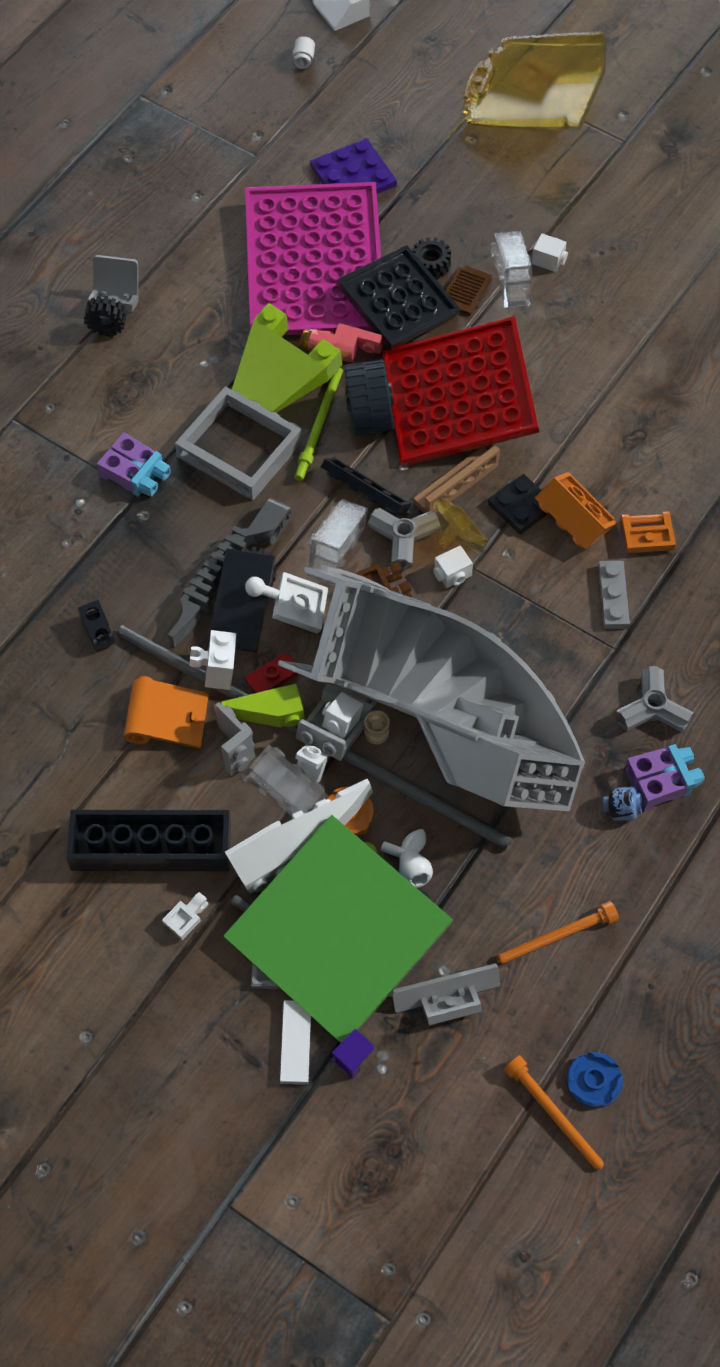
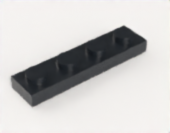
(358, 482)

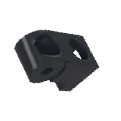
(96, 625)

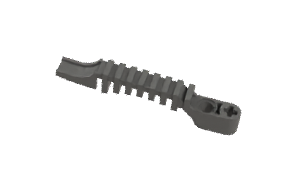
(264, 529)

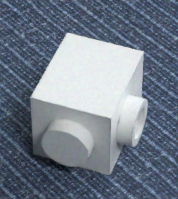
(549, 253)
(453, 567)
(342, 714)

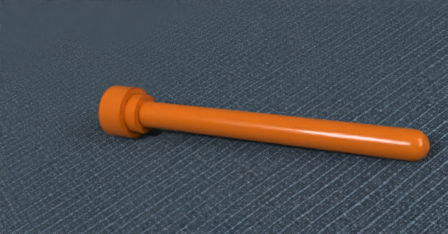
(605, 914)
(518, 1070)

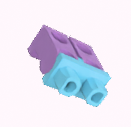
(133, 466)
(663, 775)

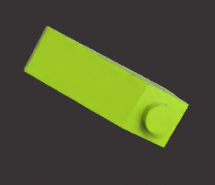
(271, 707)

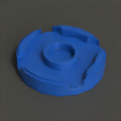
(594, 1080)

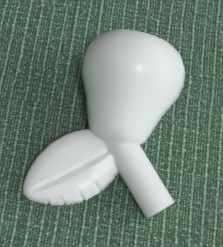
(412, 864)

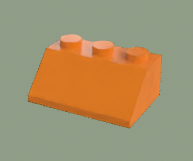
(575, 510)

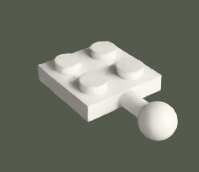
(296, 602)

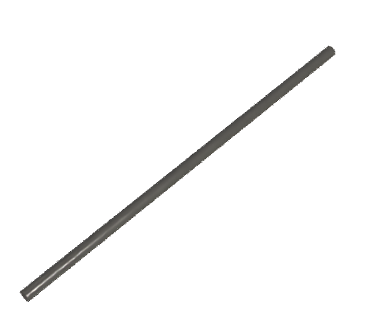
(350, 757)

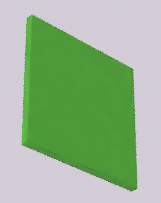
(338, 929)

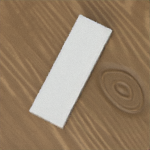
(295, 1044)

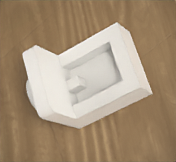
(312, 762)

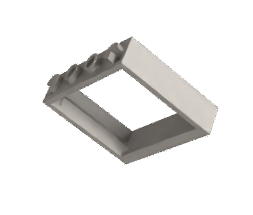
(224, 472)

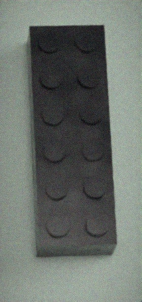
(149, 840)

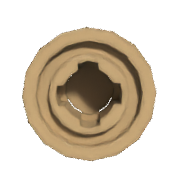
(373, 723)

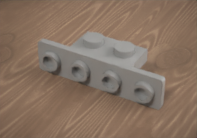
(448, 995)

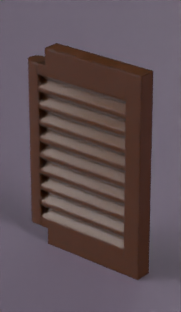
(468, 287)

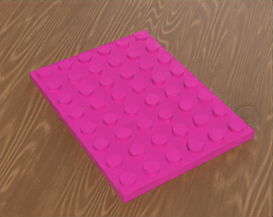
(303, 243)

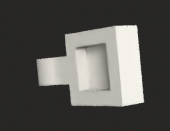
(183, 917)

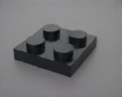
(518, 504)

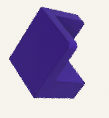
(352, 1053)

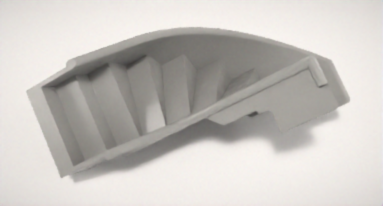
(471, 693)

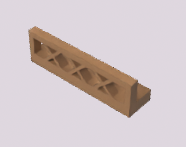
(458, 479)

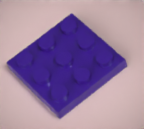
(354, 164)

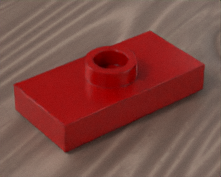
(270, 675)

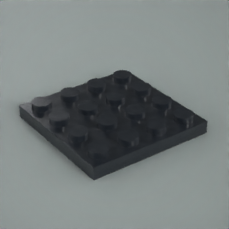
(398, 297)

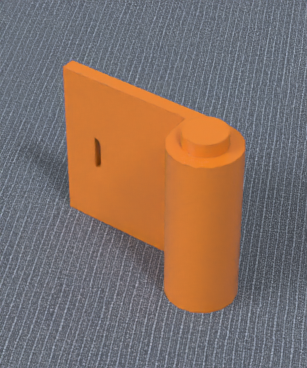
(164, 713)

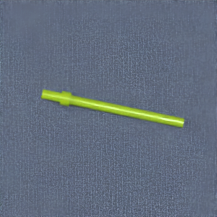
(306, 457)

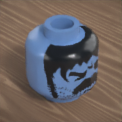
(623, 803)

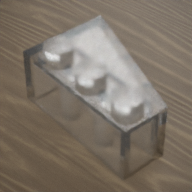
(513, 268)
(336, 536)
(283, 782)

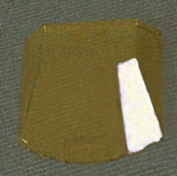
(537, 82)

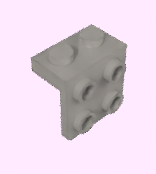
(116, 279)
(240, 748)

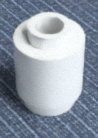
(303, 52)

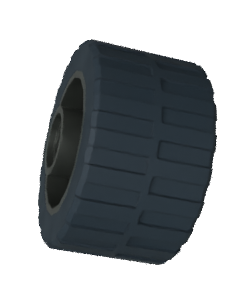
(369, 397)

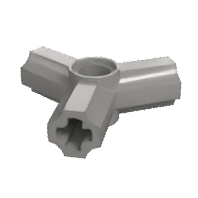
(403, 544)
(653, 692)

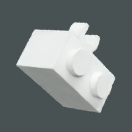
(218, 659)

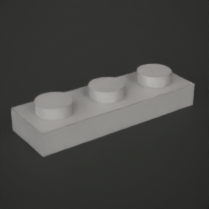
(613, 595)

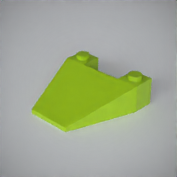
(278, 371)

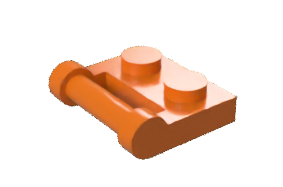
(648, 537)

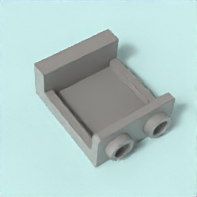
(313, 734)

